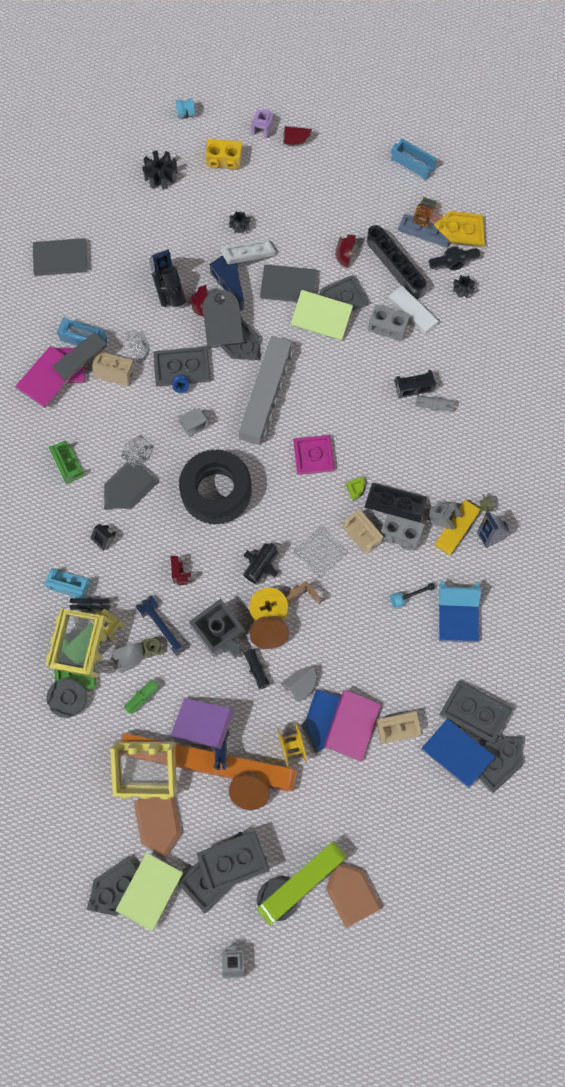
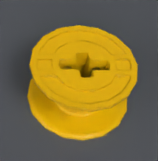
(268, 597)
(298, 743)

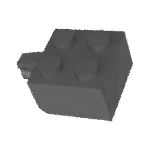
(218, 629)

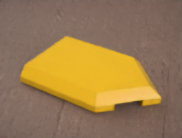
(462, 228)

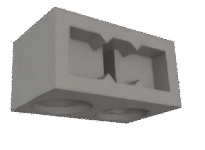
(387, 326)
(403, 526)

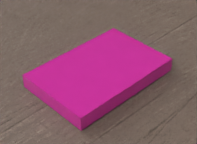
(42, 380)
(352, 725)

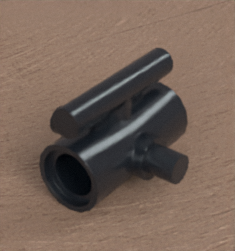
(169, 287)
(261, 563)

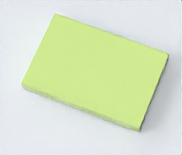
(321, 315)
(149, 892)

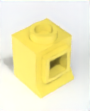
(111, 628)

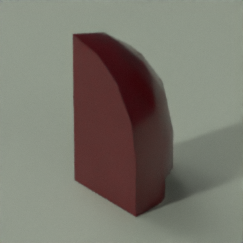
(295, 135)
(345, 250)
(198, 299)

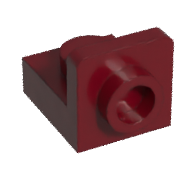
(176, 569)

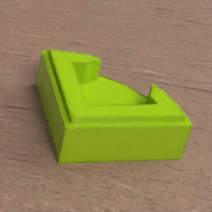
(355, 488)

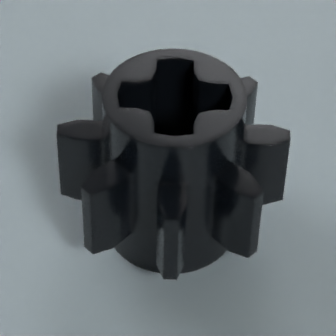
(239, 222)
(463, 286)

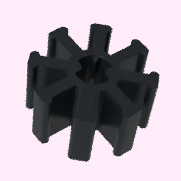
(160, 169)

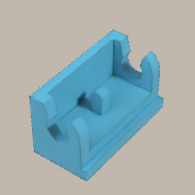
(67, 583)
(459, 596)

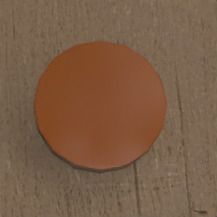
(269, 632)
(249, 791)

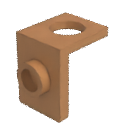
(298, 590)

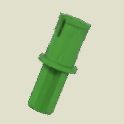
(141, 696)

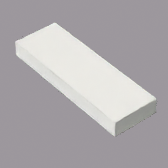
(247, 251)
(418, 314)

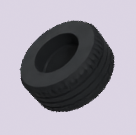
(207, 464)

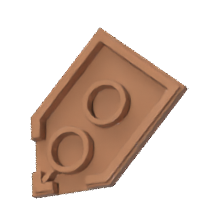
(158, 824)
(352, 894)

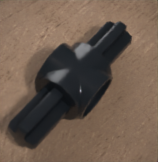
(454, 258)

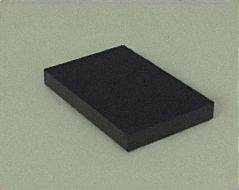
(395, 502)

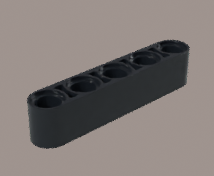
(393, 253)

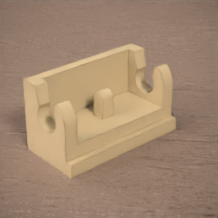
(113, 368)
(362, 531)
(398, 727)

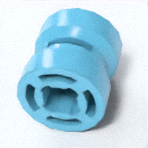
(185, 107)

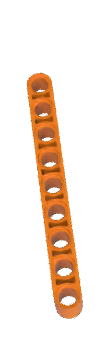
(204, 761)

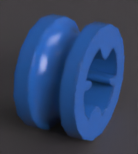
(178, 388)

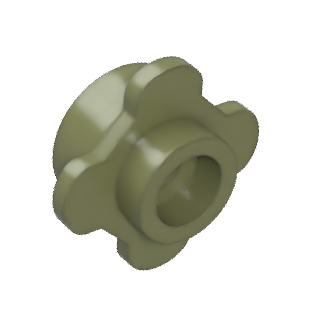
(486, 504)
(147, 643)

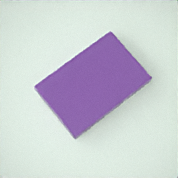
(202, 723)

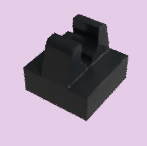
(102, 536)

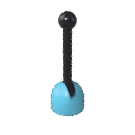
(399, 599)

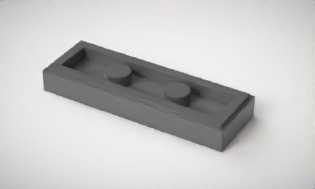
(79, 356)

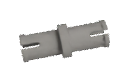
(434, 403)

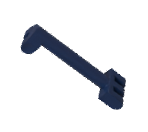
(150, 609)

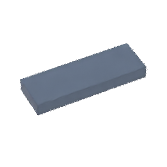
(428, 233)

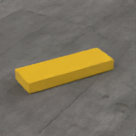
(450, 538)

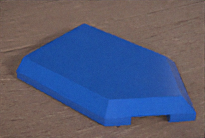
(320, 718)

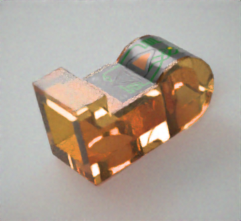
(424, 210)

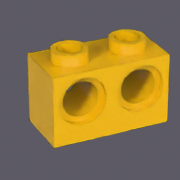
(227, 153)

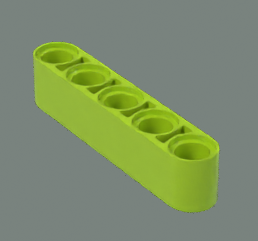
(301, 883)

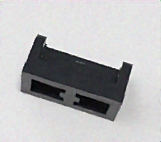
(415, 384)

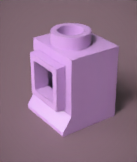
(263, 119)

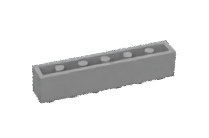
(265, 390)

